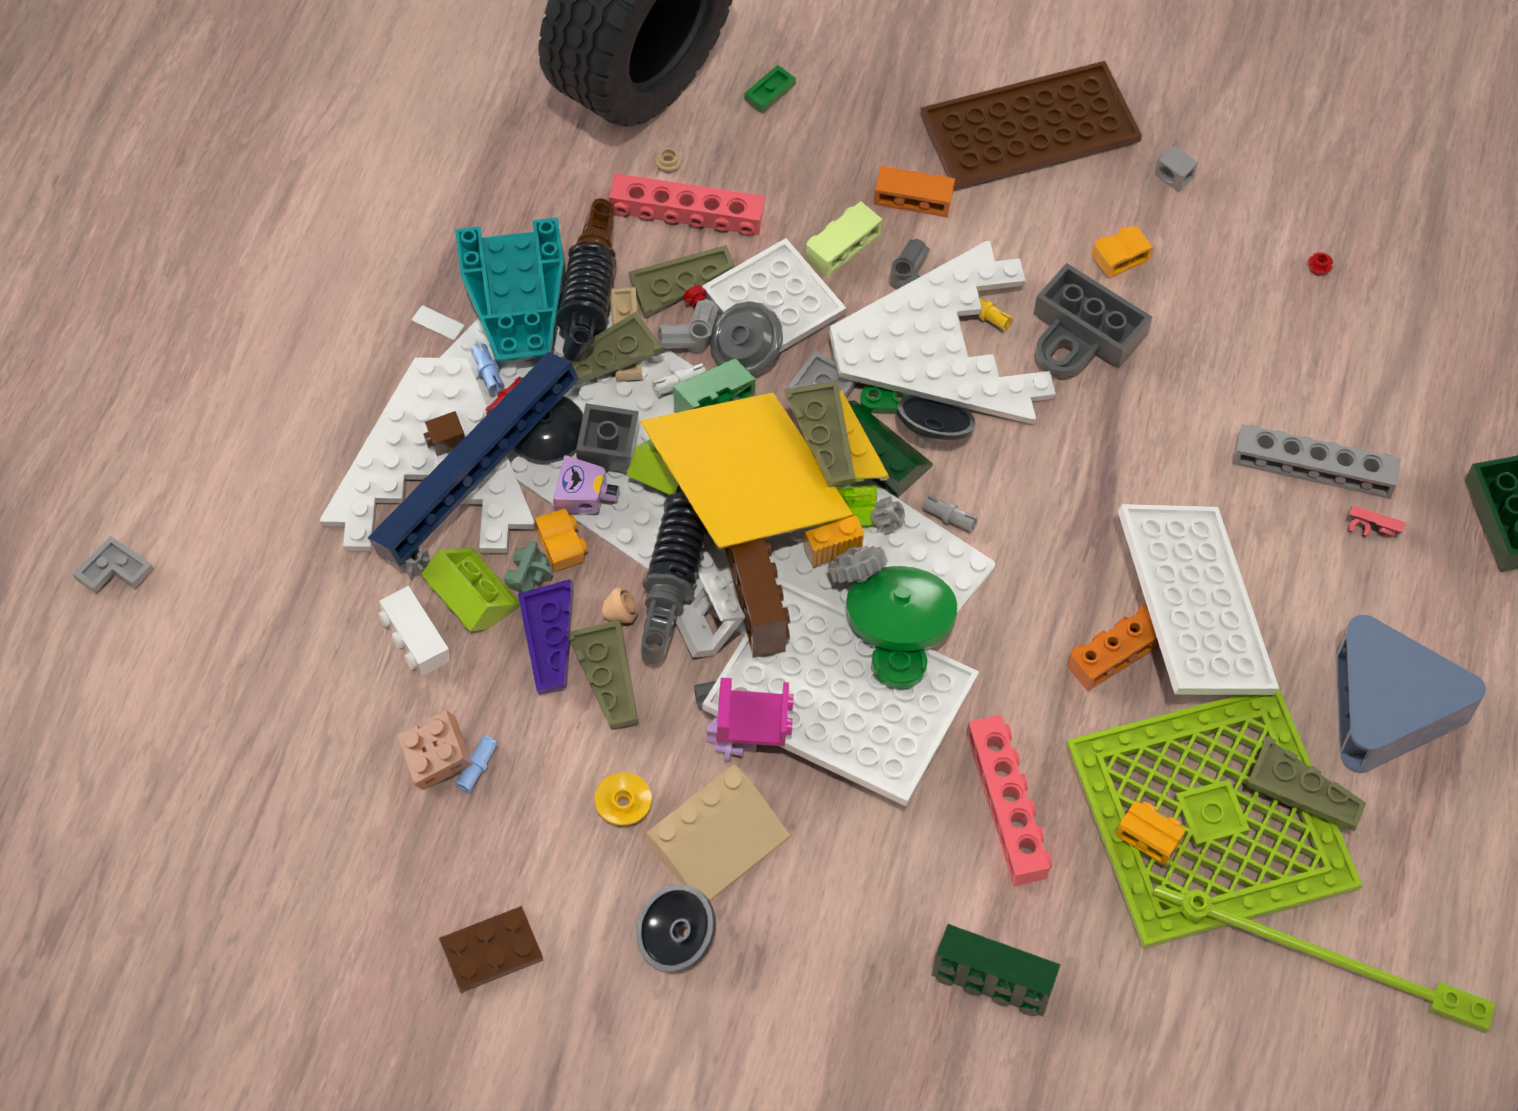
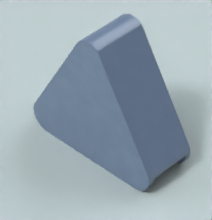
(1396, 694)

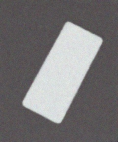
(437, 322)

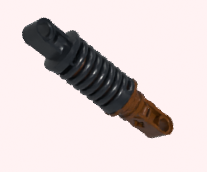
(588, 282)

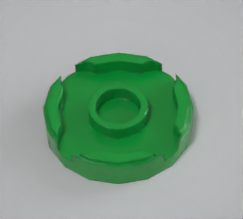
(899, 668)

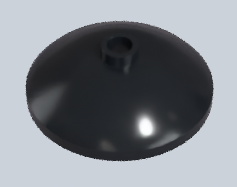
(935, 419)
(554, 436)
(663, 926)

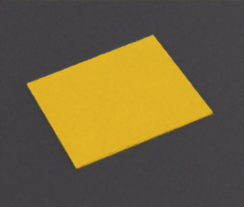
(745, 469)

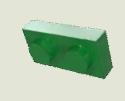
(770, 88)

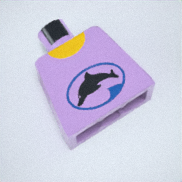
(582, 487)

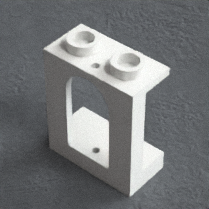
(693, 623)

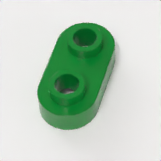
(884, 403)

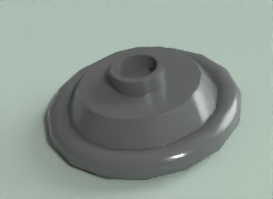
(749, 335)

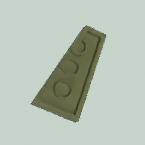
(617, 347)
(1295, 783)

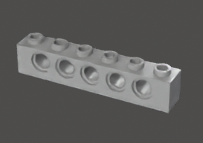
(1326, 470)

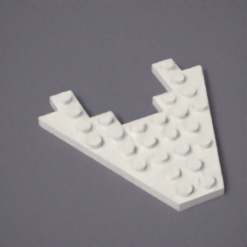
(918, 347)
(399, 453)

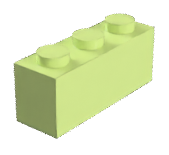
(843, 238)

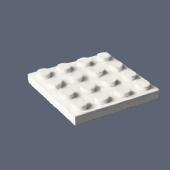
(785, 285)

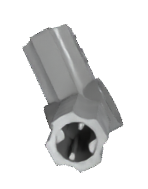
(693, 336)

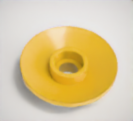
(623, 787)

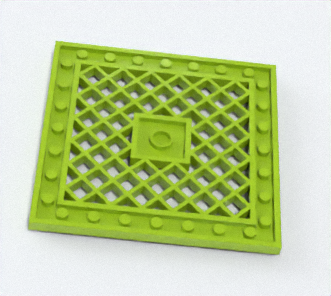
(1209, 816)

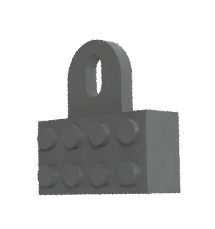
(1086, 320)

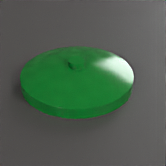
(902, 608)

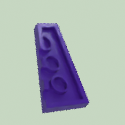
(547, 631)

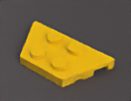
(864, 458)

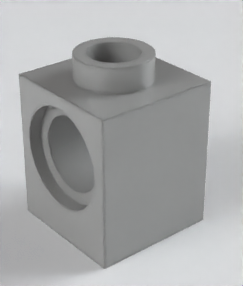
(1176, 168)

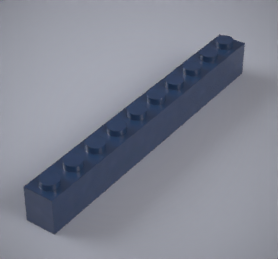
(473, 459)

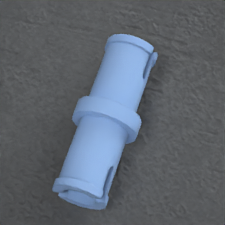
(487, 368)
(479, 759)

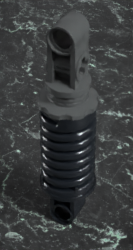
(671, 572)

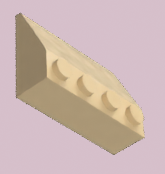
(717, 834)

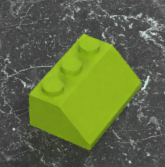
(469, 588)

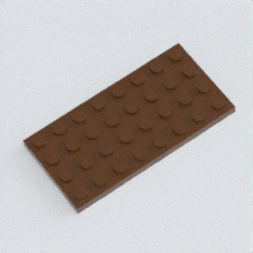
(1030, 124)

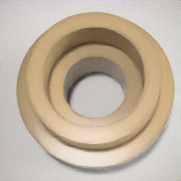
(665, 155)

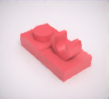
(1387, 524)

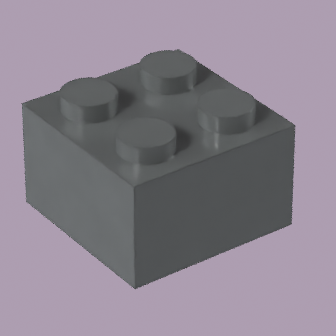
(608, 437)

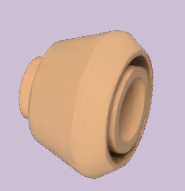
(620, 606)

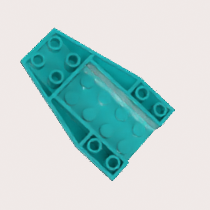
(514, 286)

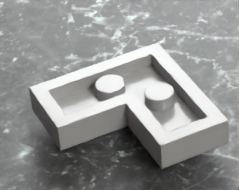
(110, 560)

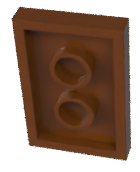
(491, 949)

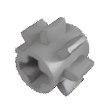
(888, 514)
(415, 563)

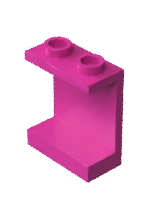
(753, 715)

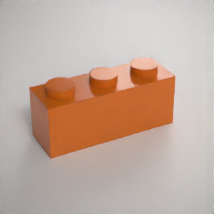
(914, 191)

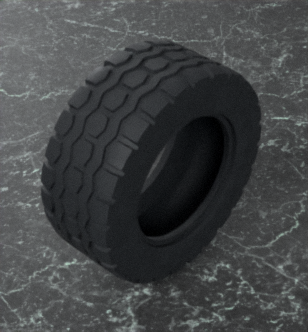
(627, 54)

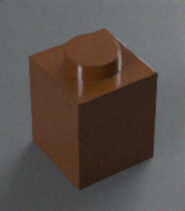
(443, 433)

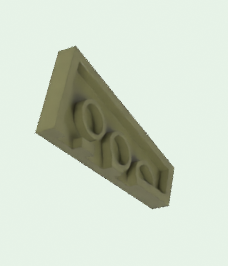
(668, 281)
(823, 425)
(606, 665)

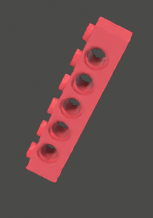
(687, 204)
(1021, 866)

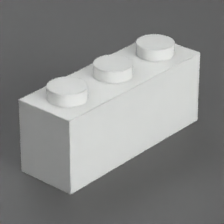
(413, 631)

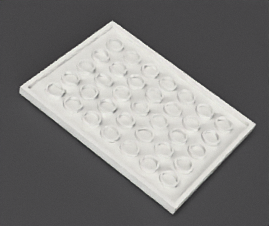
(840, 707)

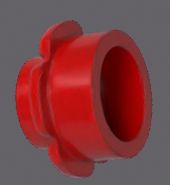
(1318, 268)
(694, 295)

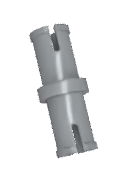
(950, 513)

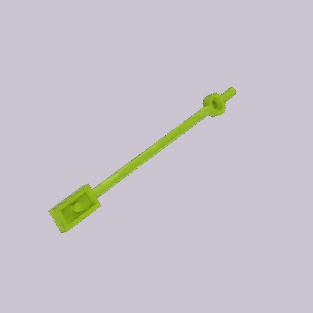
(1444, 1000)

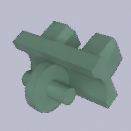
(531, 568)

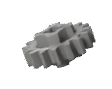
(857, 564)

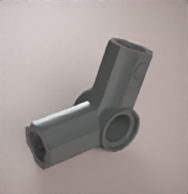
(908, 263)

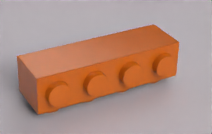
(1114, 649)

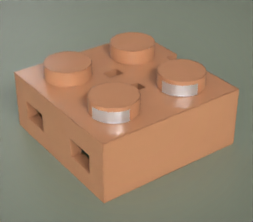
(439, 760)

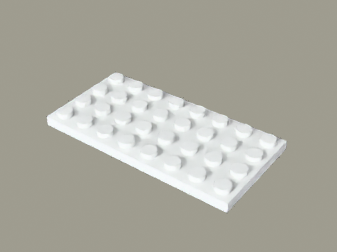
(1197, 600)

